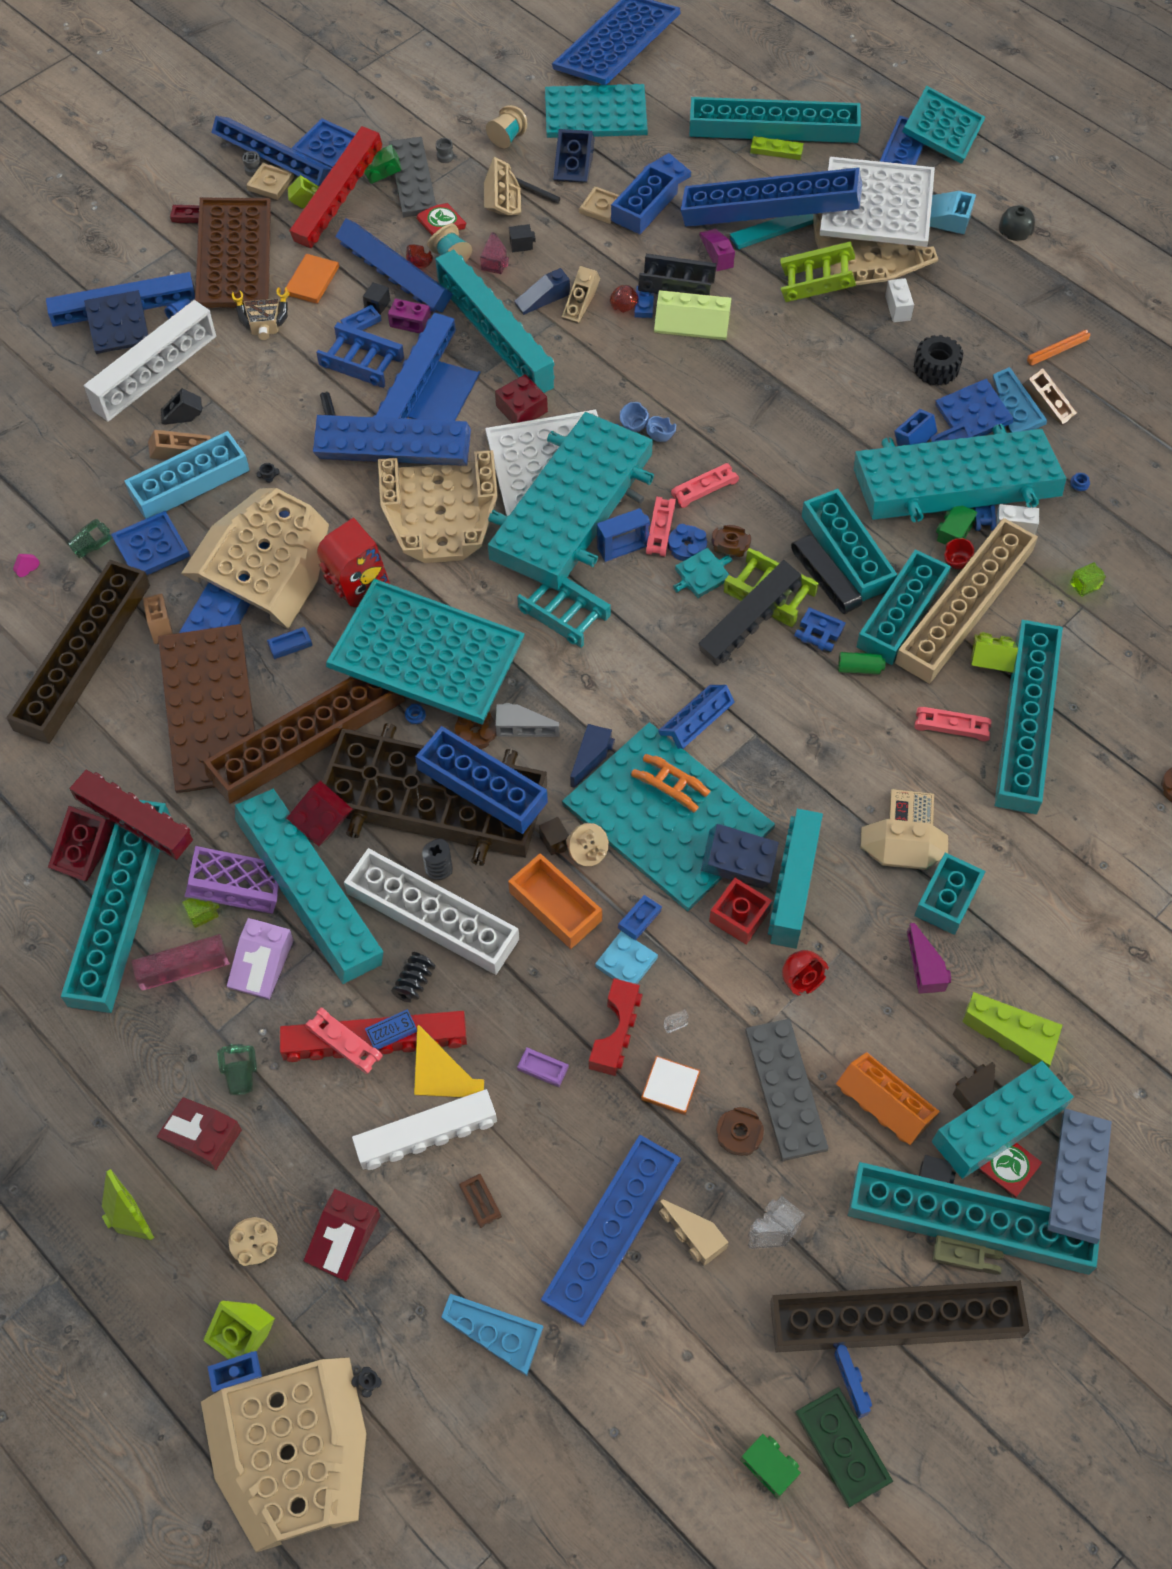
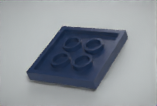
(116, 321)

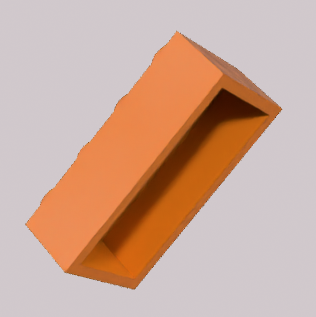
(555, 901)

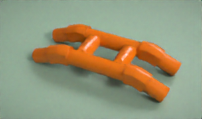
(674, 792)

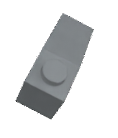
(518, 721)

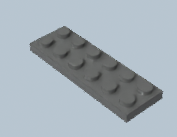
(414, 179)
(786, 1090)

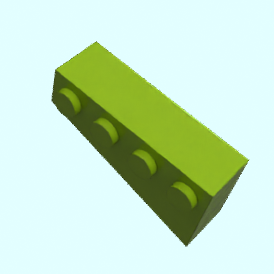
(1014, 1029)

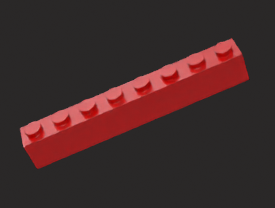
(336, 187)
(445, 1028)

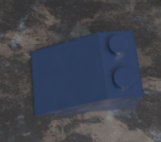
(573, 155)

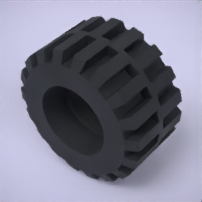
(938, 359)

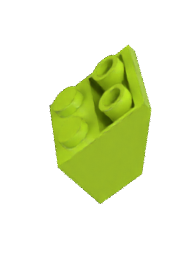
(994, 652)

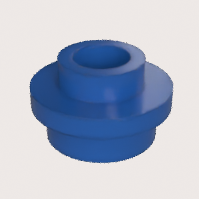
(1080, 482)
(415, 709)

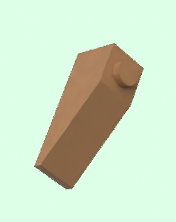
(1048, 396)
(169, 444)
(157, 616)

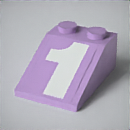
(259, 958)

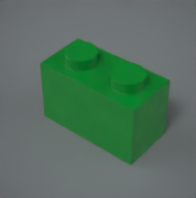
(383, 165)
(956, 524)
(770, 1465)

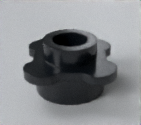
(268, 472)
(373, 1379)

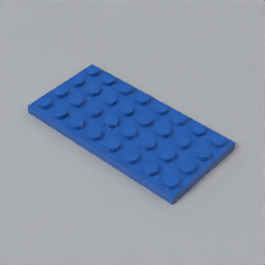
(616, 39)

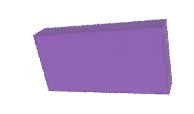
(542, 1067)

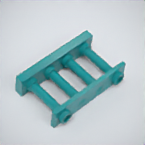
(582, 599)

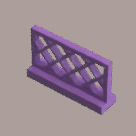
(231, 893)

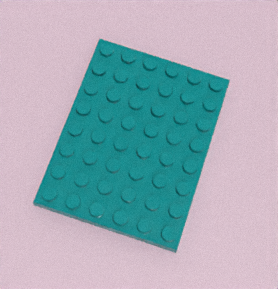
(426, 651)
(654, 828)

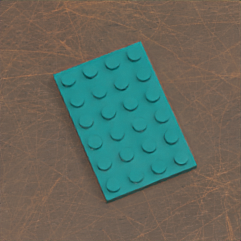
(597, 108)

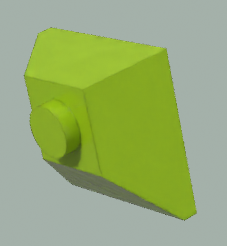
(238, 1328)

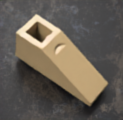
(581, 294)
(699, 1234)

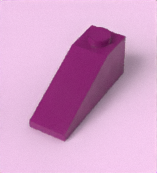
(718, 248)
(927, 963)

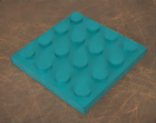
(944, 124)

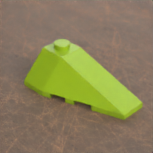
(122, 1210)

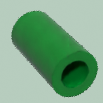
(861, 663)

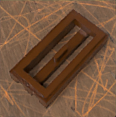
(488, 1218)

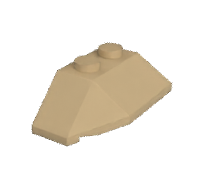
(502, 189)
(904, 843)

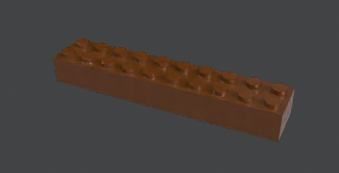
(297, 736)

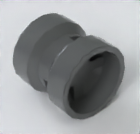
(444, 150)
(252, 162)

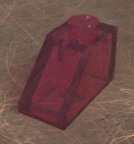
(494, 255)

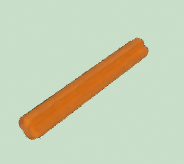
(1058, 347)

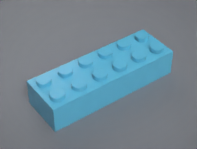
(187, 475)

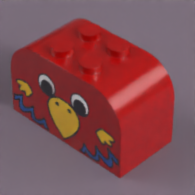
(350, 561)

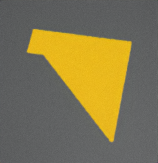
(438, 1073)

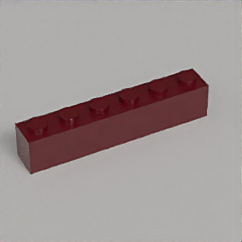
(131, 814)

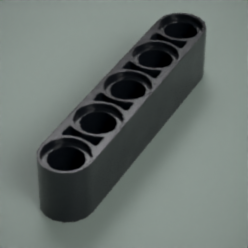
(827, 574)

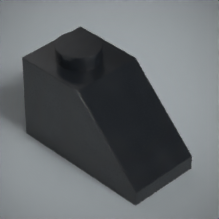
(181, 408)

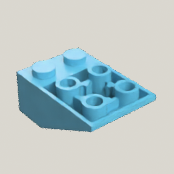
(952, 211)

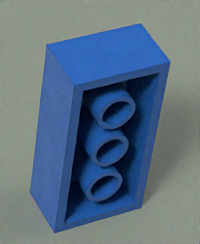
(644, 199)

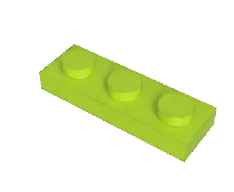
(776, 148)

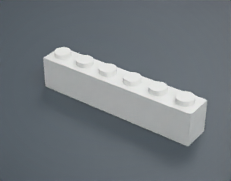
(424, 1130)

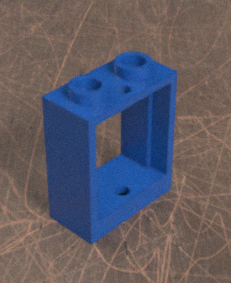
(624, 544)

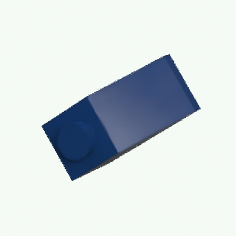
(234, 1371)

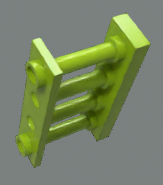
(816, 259)
(738, 589)

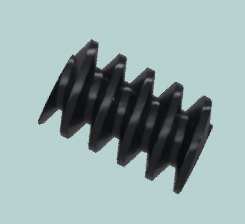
(437, 859)
(412, 976)

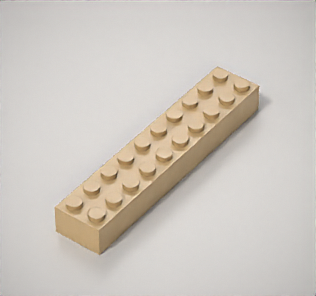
(965, 600)

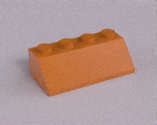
(887, 1098)

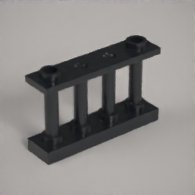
(678, 268)

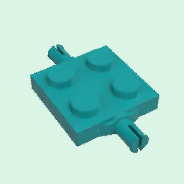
(702, 573)

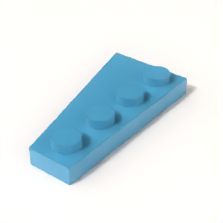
(1018, 402)
(498, 1332)

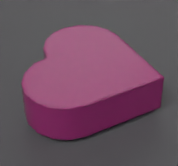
(25, 564)

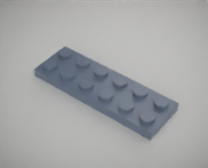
(1080, 1176)

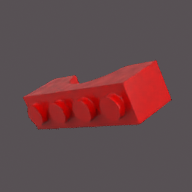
(607, 1052)

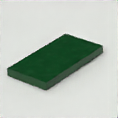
(843, 1447)

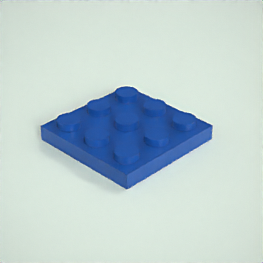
(324, 142)
(977, 406)
(151, 544)

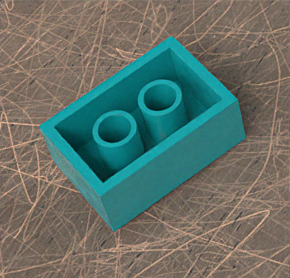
(949, 893)

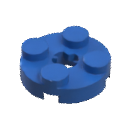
(686, 533)

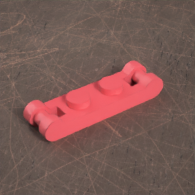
(704, 484)
(660, 526)
(953, 723)
(344, 1041)

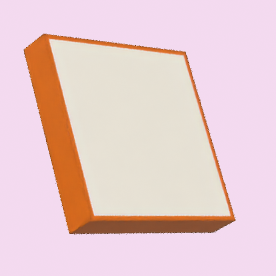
(670, 1085)

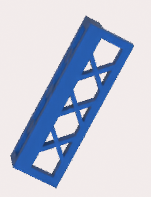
(697, 715)

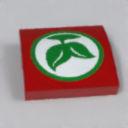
(439, 216)
(1011, 1169)

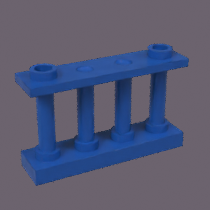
(360, 340)

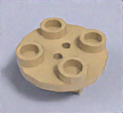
(581, 837)
(242, 1245)

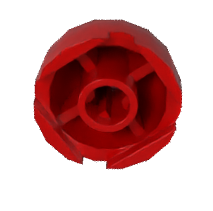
(804, 971)

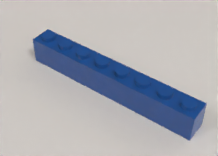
(270, 149)
(394, 265)
(153, 293)
(418, 368)

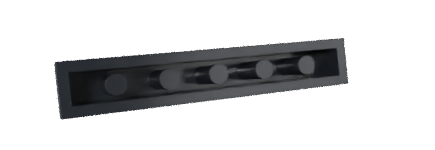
(750, 613)

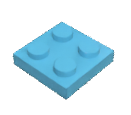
(626, 959)

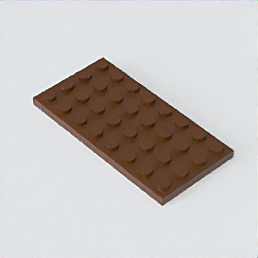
(233, 250)
(204, 699)

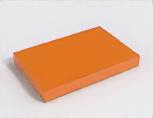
(312, 278)

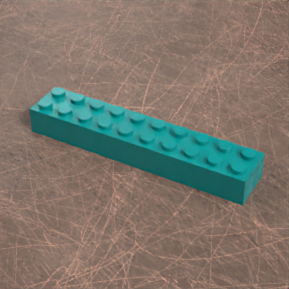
(775, 119)
(494, 321)
(1029, 718)
(309, 886)
(111, 921)
(967, 1216)

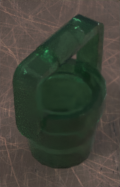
(84, 543)
(238, 1074)

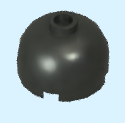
(1017, 223)

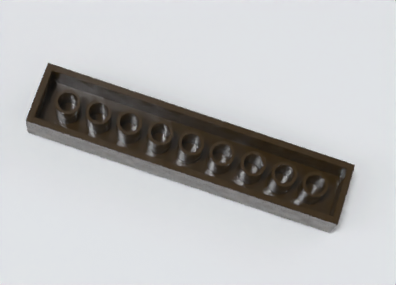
(78, 652)
(899, 1316)

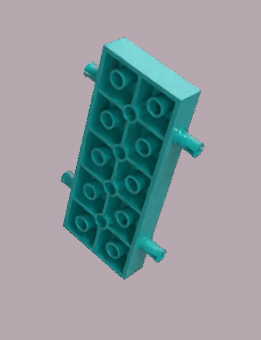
(958, 473)
(569, 498)

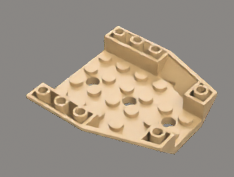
(890, 262)
(412, 499)
(278, 575)
(329, 1440)

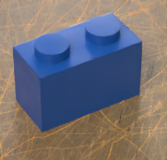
(916, 429)

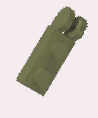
(965, 1255)

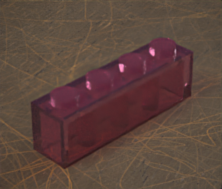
(180, 962)

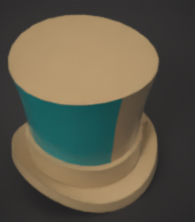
(506, 126)
(448, 239)

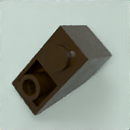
(977, 1087)

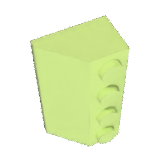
(692, 315)

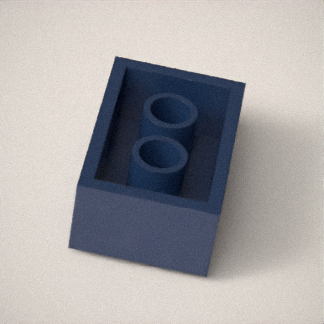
(740, 856)

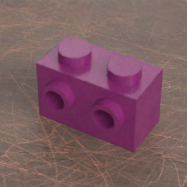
(408, 316)

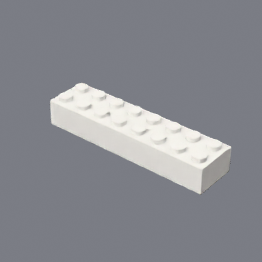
(150, 360)
(432, 911)

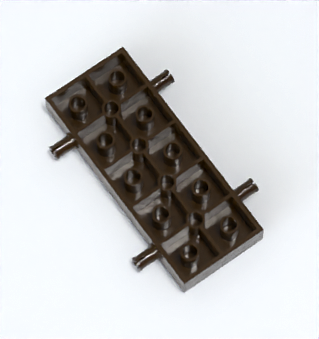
(387, 790)

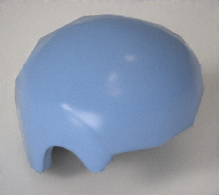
(634, 416)
(660, 429)

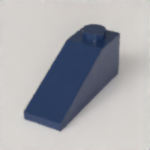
(545, 291)
(592, 752)

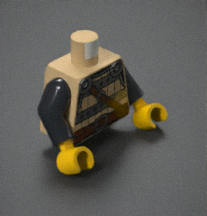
(263, 315)

